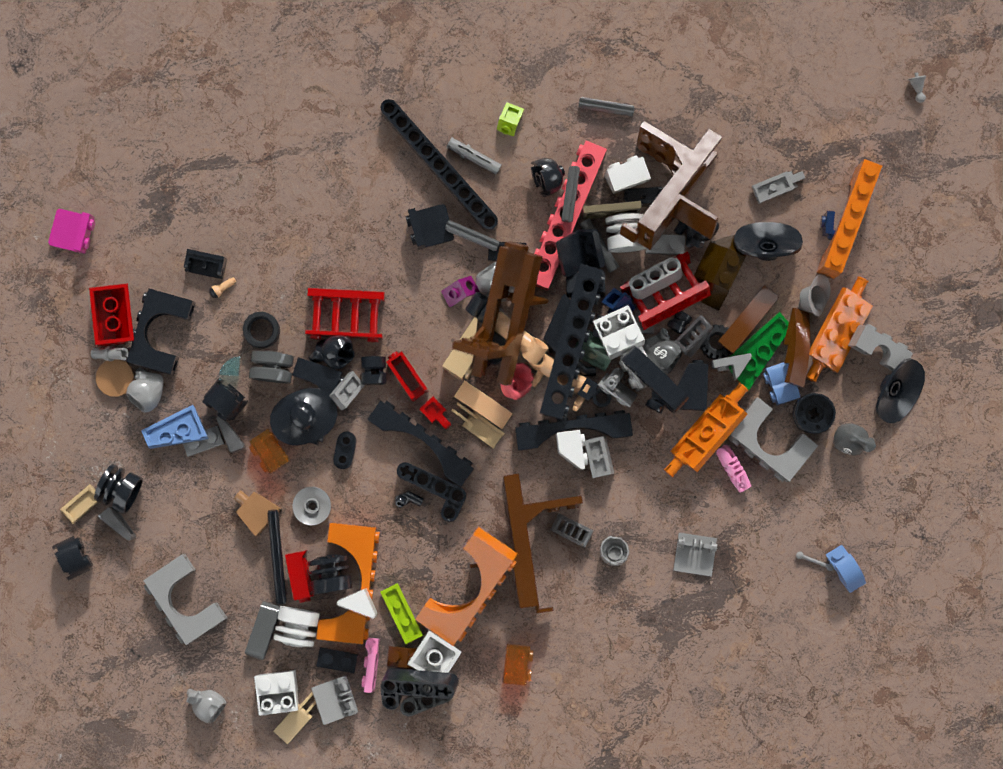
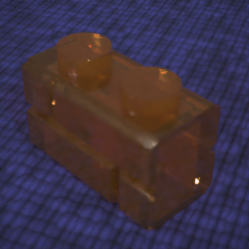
(269, 451)
(517, 663)

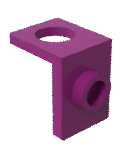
(458, 291)

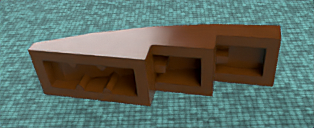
(748, 319)
(798, 349)

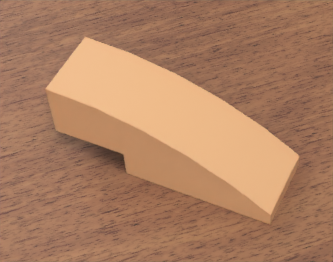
(483, 404)

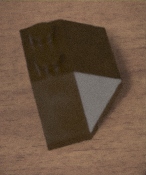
(719, 268)

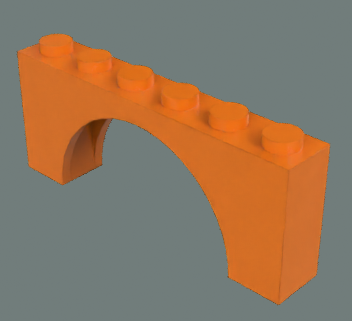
(861, 189)
(361, 544)
(451, 620)

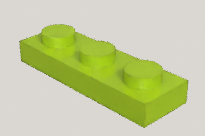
(401, 613)

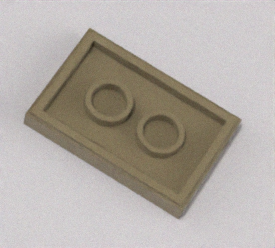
(608, 210)

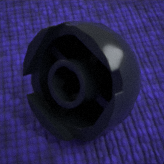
(547, 175)

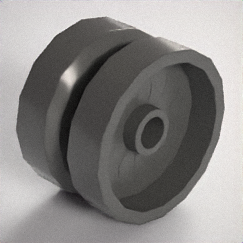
(271, 367)

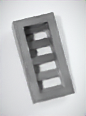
(699, 339)
(232, 439)
(117, 522)
(583, 543)

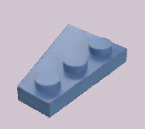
(176, 429)

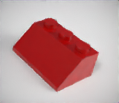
(111, 315)

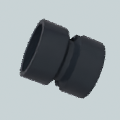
(373, 363)

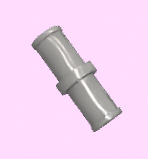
(109, 353)

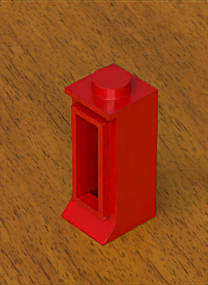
(397, 358)
(299, 576)

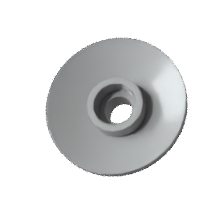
(301, 506)

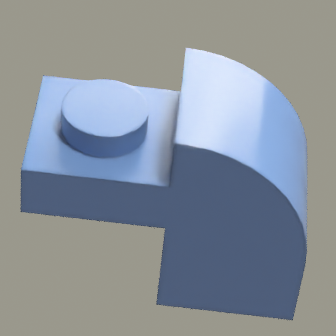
(846, 568)

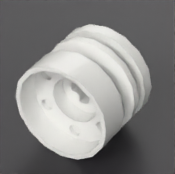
(618, 243)
(296, 626)

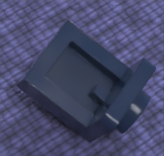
(827, 223)

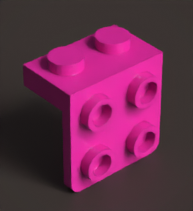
(71, 230)

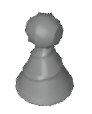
(918, 84)

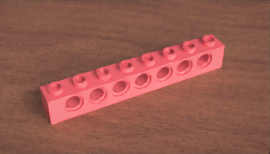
(587, 151)

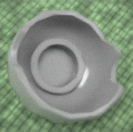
(614, 551)

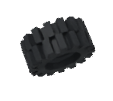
(711, 352)

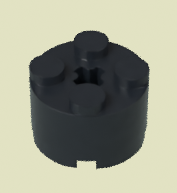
(225, 400)
(72, 557)

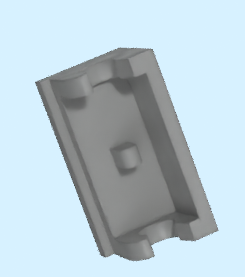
(599, 457)

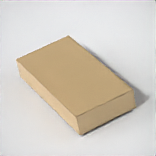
(80, 504)

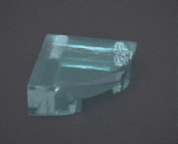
(231, 367)

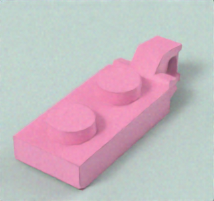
(371, 664)

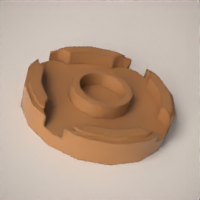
(114, 377)

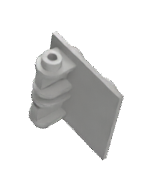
(611, 385)
(695, 554)
(334, 700)

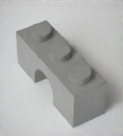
(867, 339)

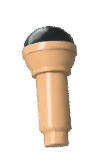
(217, 290)

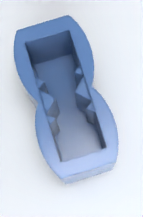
(781, 391)

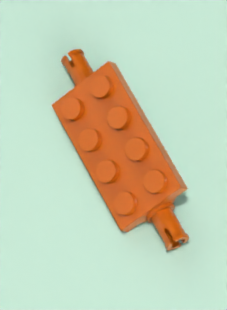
(832, 341)
(708, 432)

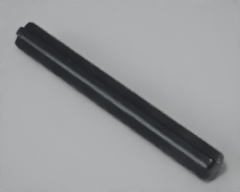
(277, 558)

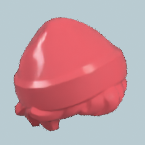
(521, 382)

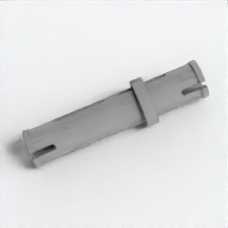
(473, 155)
(610, 262)

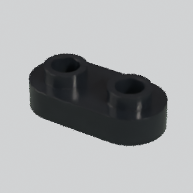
(345, 450)

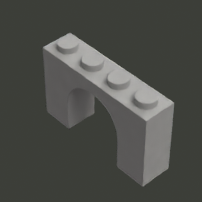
(783, 465)
(161, 586)

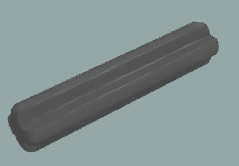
(606, 106)
(570, 194)
(472, 235)

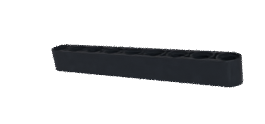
(432, 159)

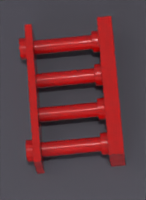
(356, 298)
(676, 304)

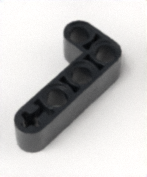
(655, 379)
(430, 487)
(416, 683)

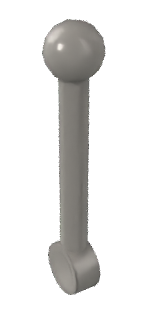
(829, 567)

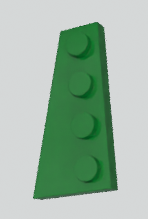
(762, 347)

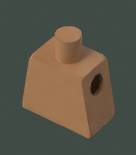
(254, 511)

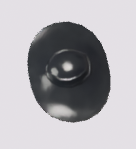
(768, 240)
(900, 391)
(303, 416)

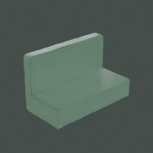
(595, 352)

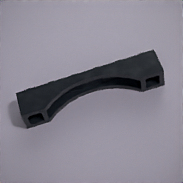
(389, 420)
(614, 426)

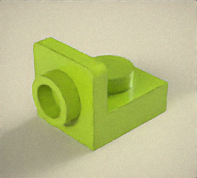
(509, 119)

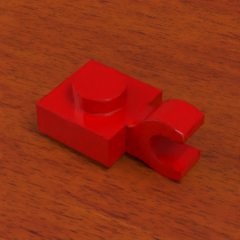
(434, 411)

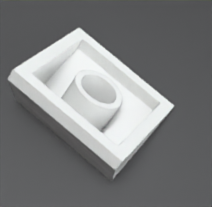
(359, 602)
(434, 654)

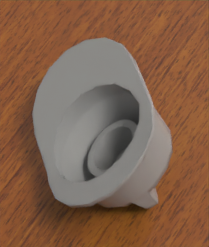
(815, 296)

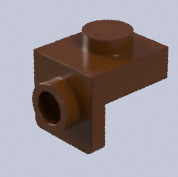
(400, 656)

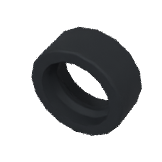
(261, 344)

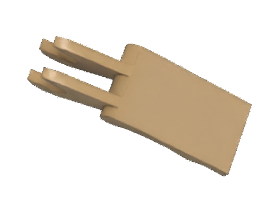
(480, 427)
(294, 721)

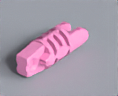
(733, 468)

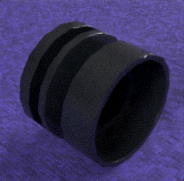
(822, 406)
(114, 486)
(330, 574)

